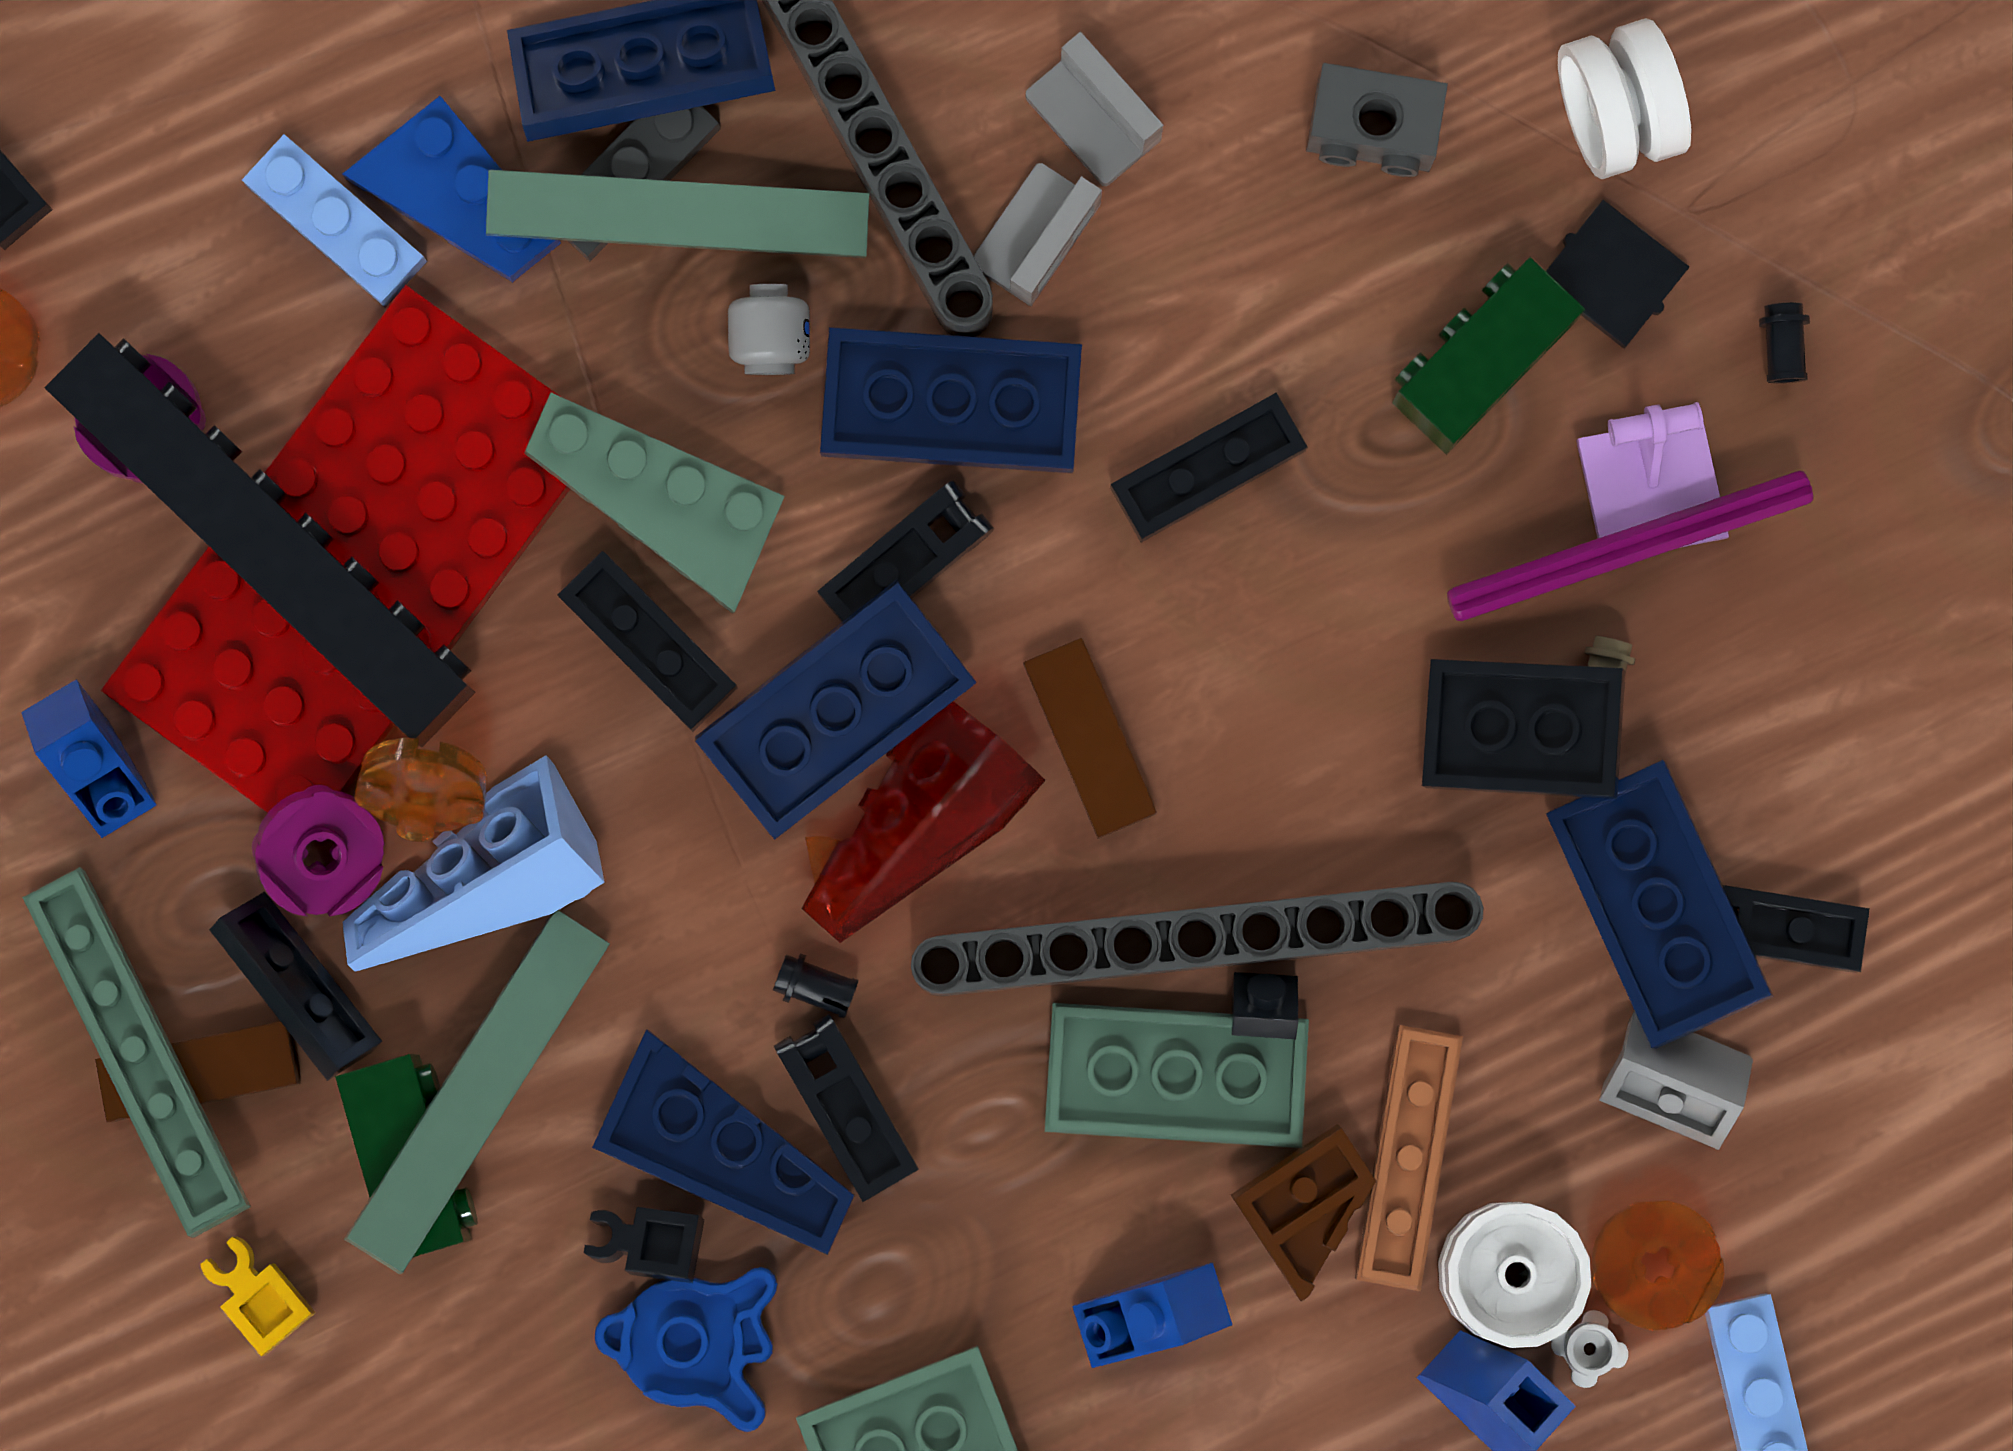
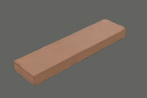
(1409, 1158)

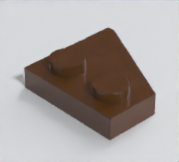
(1306, 1205)

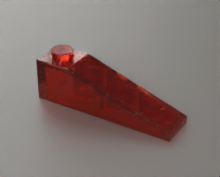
(939, 801)

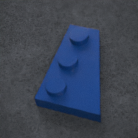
(440, 179)

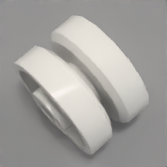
(1624, 98)
(1554, 1277)

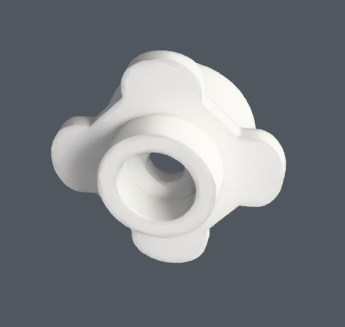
(1606, 1356)

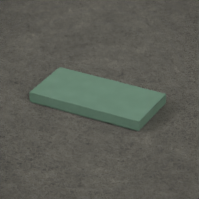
(1173, 1077)

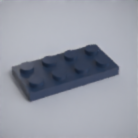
(637, 63)
(951, 400)
(835, 709)
(1659, 906)

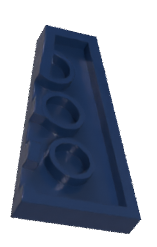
(706, 1142)

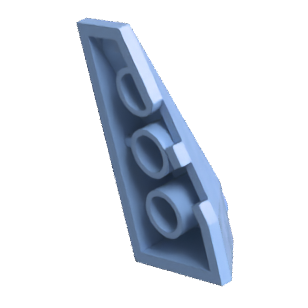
(507, 869)

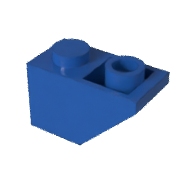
(87, 758)
(1152, 1316)
(1496, 1393)

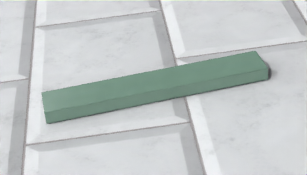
(677, 214)
(136, 1053)
(476, 1092)

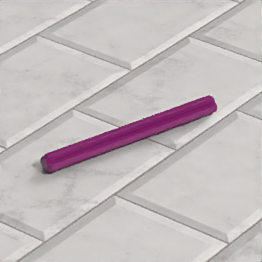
(1630, 545)

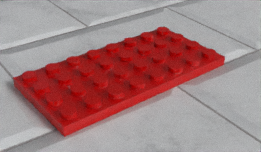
(412, 476)

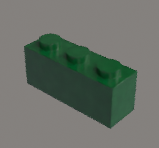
(1485, 353)
(382, 1111)

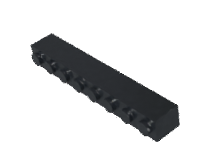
(260, 539)

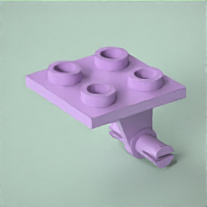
(1648, 468)

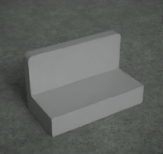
(1094, 111)
(1037, 232)
(1682, 1086)

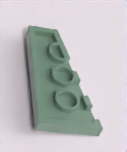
(671, 501)

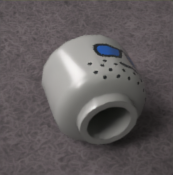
(769, 330)

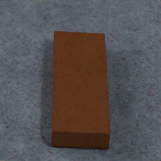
(1089, 738)
(223, 1066)

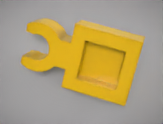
(263, 1303)

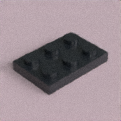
(1524, 728)

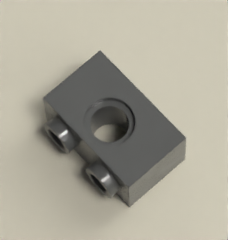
(1409, 104)

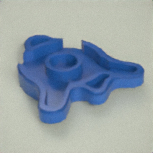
(693, 1341)

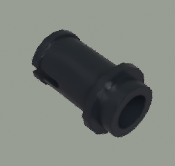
(1785, 342)
(815, 985)

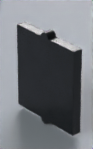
(1616, 273)

